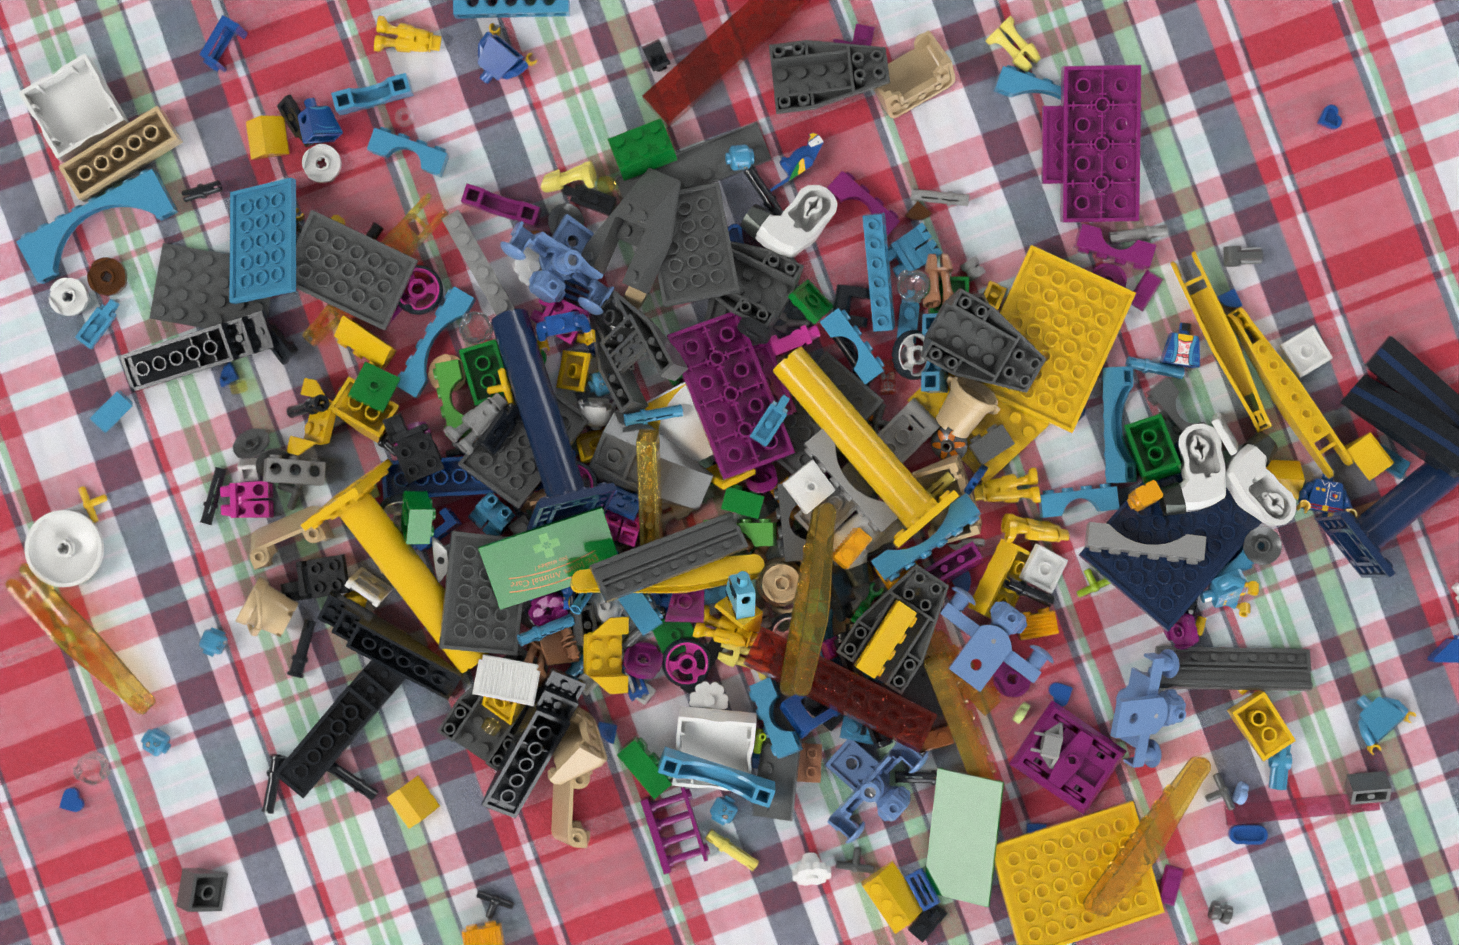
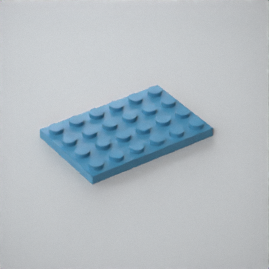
(263, 241)

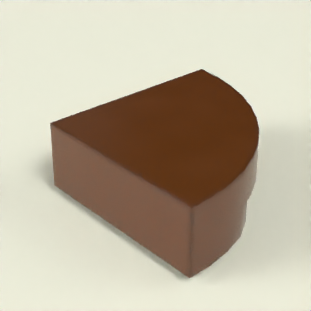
(918, 212)

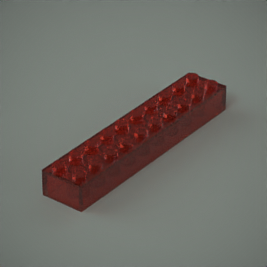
(718, 56)
(848, 694)

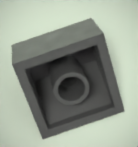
(201, 890)

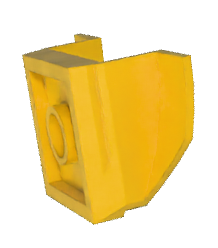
(319, 425)
(604, 655)

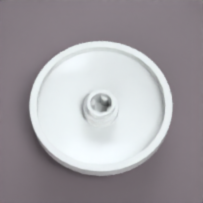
(64, 548)

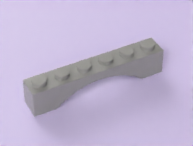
(477, 262)
(824, 451)
(1105, 537)

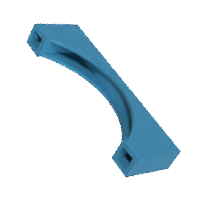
(45, 246)

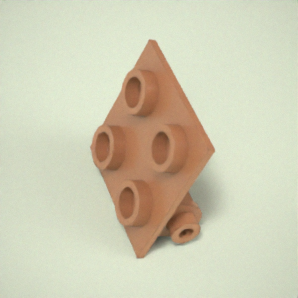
(560, 648)
(810, 763)

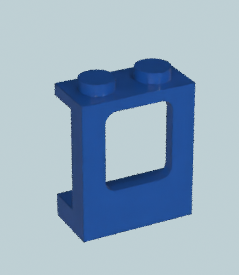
(226, 29)
(452, 522)
(799, 717)

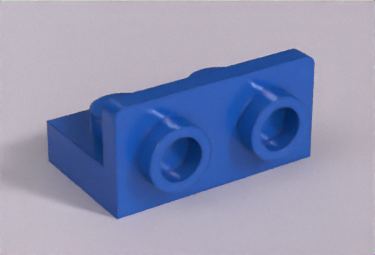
(624, 503)

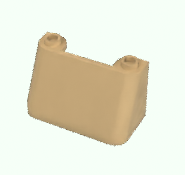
(916, 76)
(934, 472)
(265, 538)
(579, 749)
(563, 826)

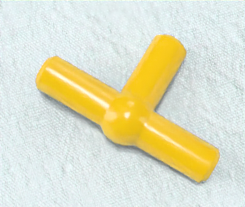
(504, 387)
(89, 504)

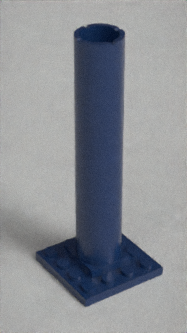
(544, 425)
(1364, 536)

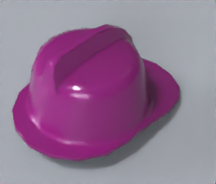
(763, 480)

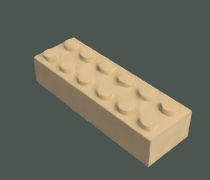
(120, 154)

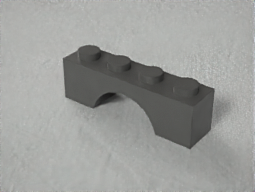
(1164, 397)
(792, 544)

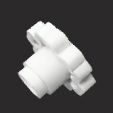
(527, 266)
(709, 696)
(811, 870)

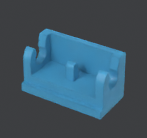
(111, 411)

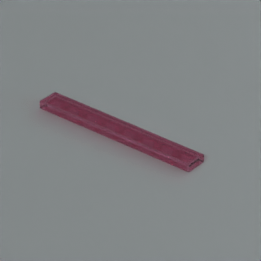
(1294, 809)

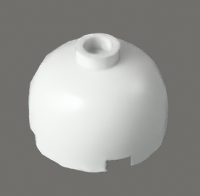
(597, 411)
(605, 610)

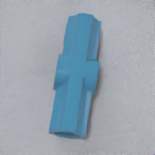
(1279, 767)

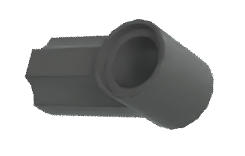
(1238, 256)

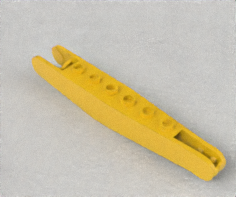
(1222, 341)
(1288, 393)
(705, 577)

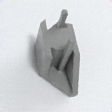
(441, 556)
(1050, 744)

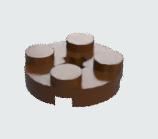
(97, 272)

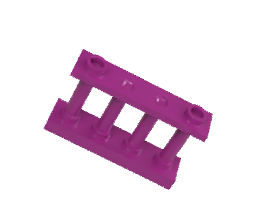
(661, 842)

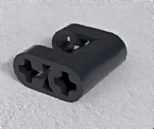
(843, 301)

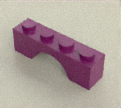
(846, 188)
(501, 206)
(1091, 240)

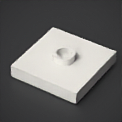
(1306, 351)
(808, 486)
(1043, 568)

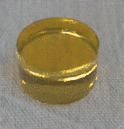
(606, 184)
(238, 387)
(491, 726)

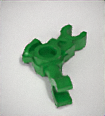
(866, 604)

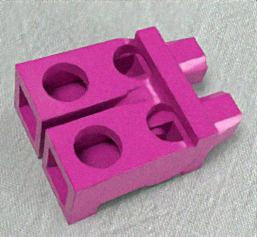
(559, 308)
(796, 339)
(242, 501)
(628, 531)

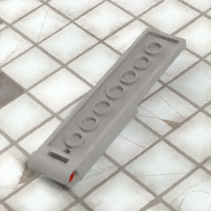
(898, 439)

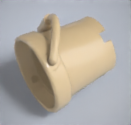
(966, 405)
(778, 583)
(266, 609)

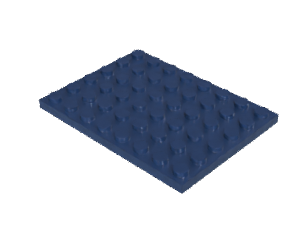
(1162, 586)

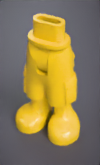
(408, 38)
(1005, 488)
(1033, 529)
(726, 631)

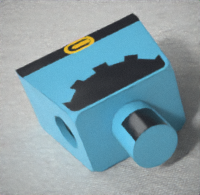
(740, 589)

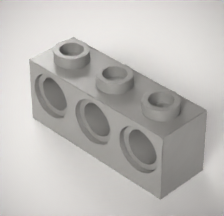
(285, 476)

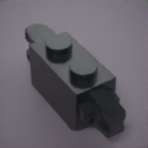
(841, 594)

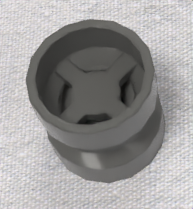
(1220, 912)

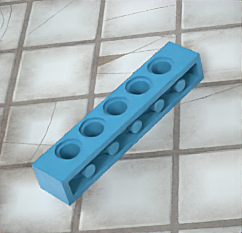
(462, 10)
(879, 272)

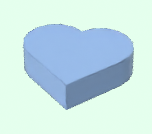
(1240, 793)

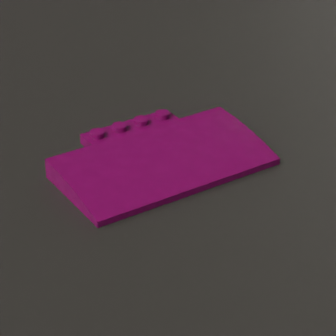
(1095, 143)
(731, 392)

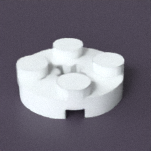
(313, 170)
(72, 286)

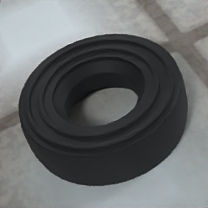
(754, 330)

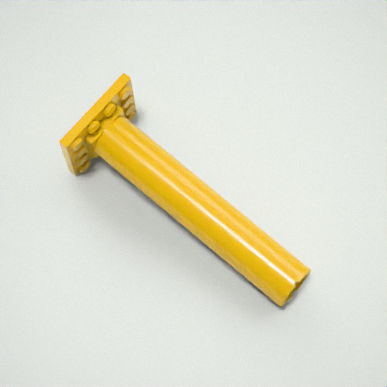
(861, 444)
(392, 555)

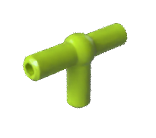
(1094, 585)
(760, 737)

